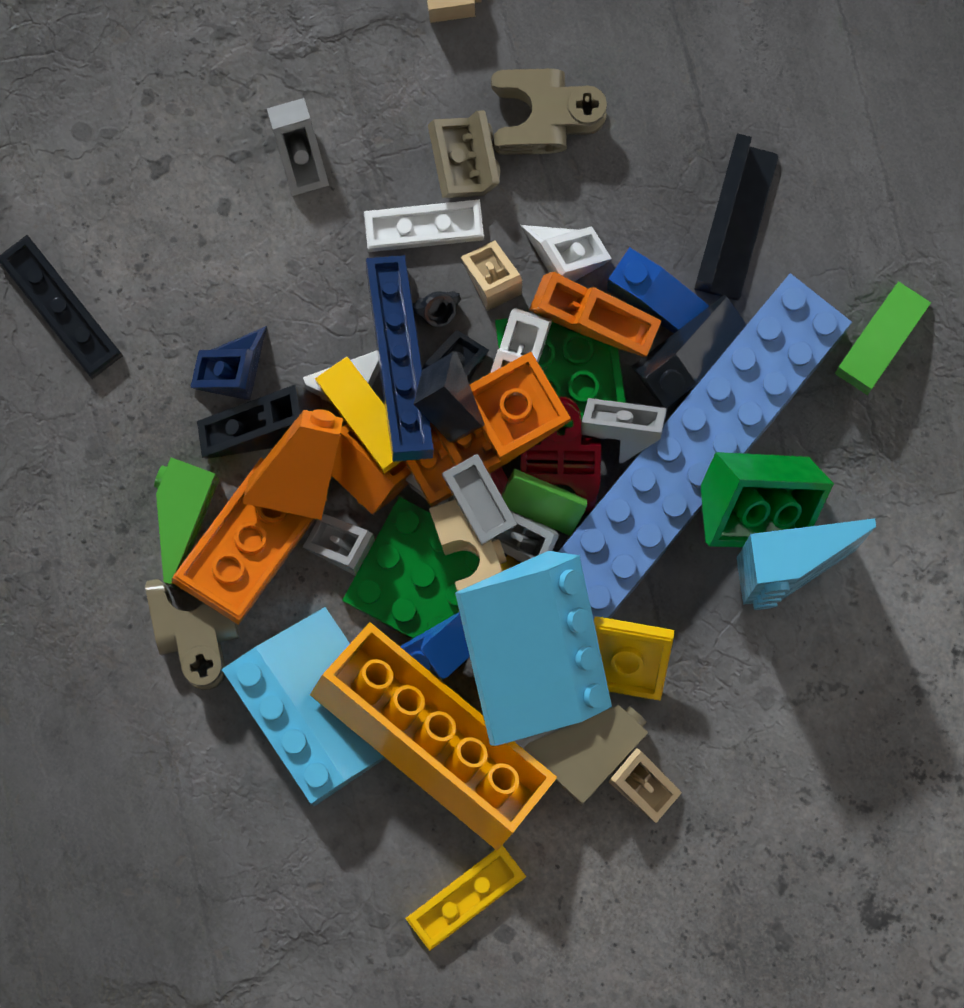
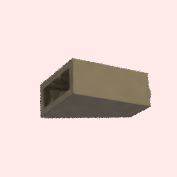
(589, 750)

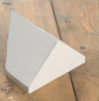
(568, 251)

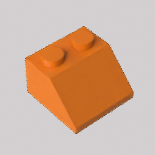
(362, 475)

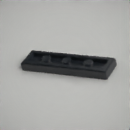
(59, 307)

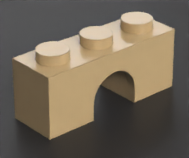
(457, 535)

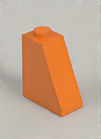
(299, 467)

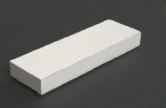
(423, 225)

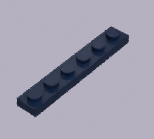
(398, 357)

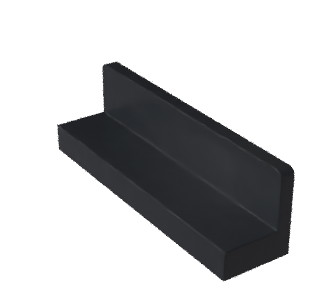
(736, 220)

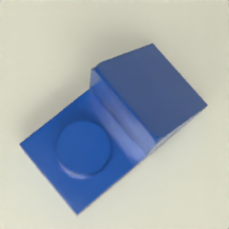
(441, 647)

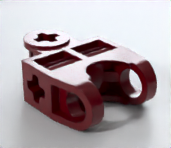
(567, 458)

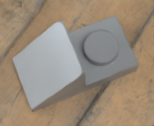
(631, 423)

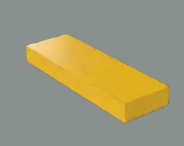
(359, 409)
(465, 897)

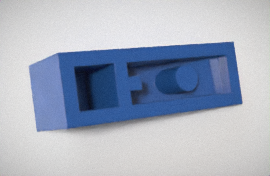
(654, 291)

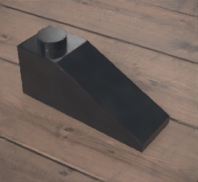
(689, 352)
(255, 423)

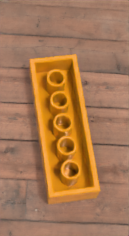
(432, 735)

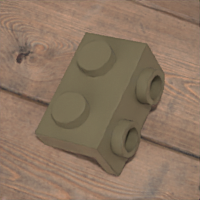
(464, 155)

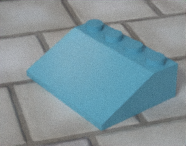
(785, 560)
(534, 648)
(277, 688)

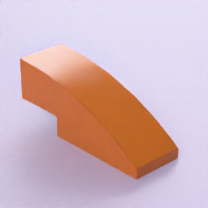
(594, 314)

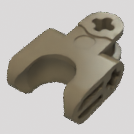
(554, 110)
(190, 633)

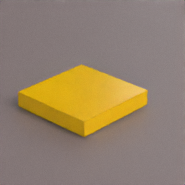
(634, 656)

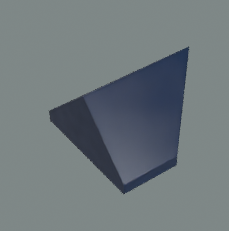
(230, 367)

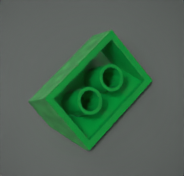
(760, 495)

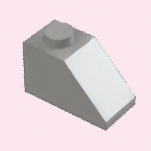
(298, 146)

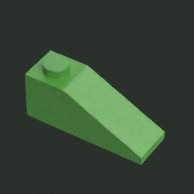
(181, 505)

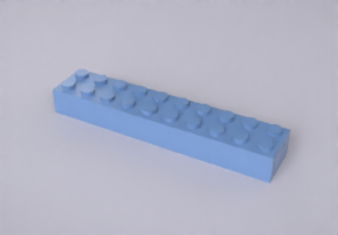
(721, 414)

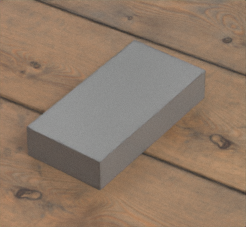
(479, 499)

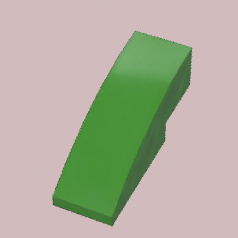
(882, 338)

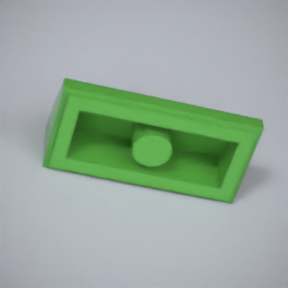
(543, 502)

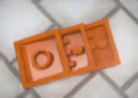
(517, 415)

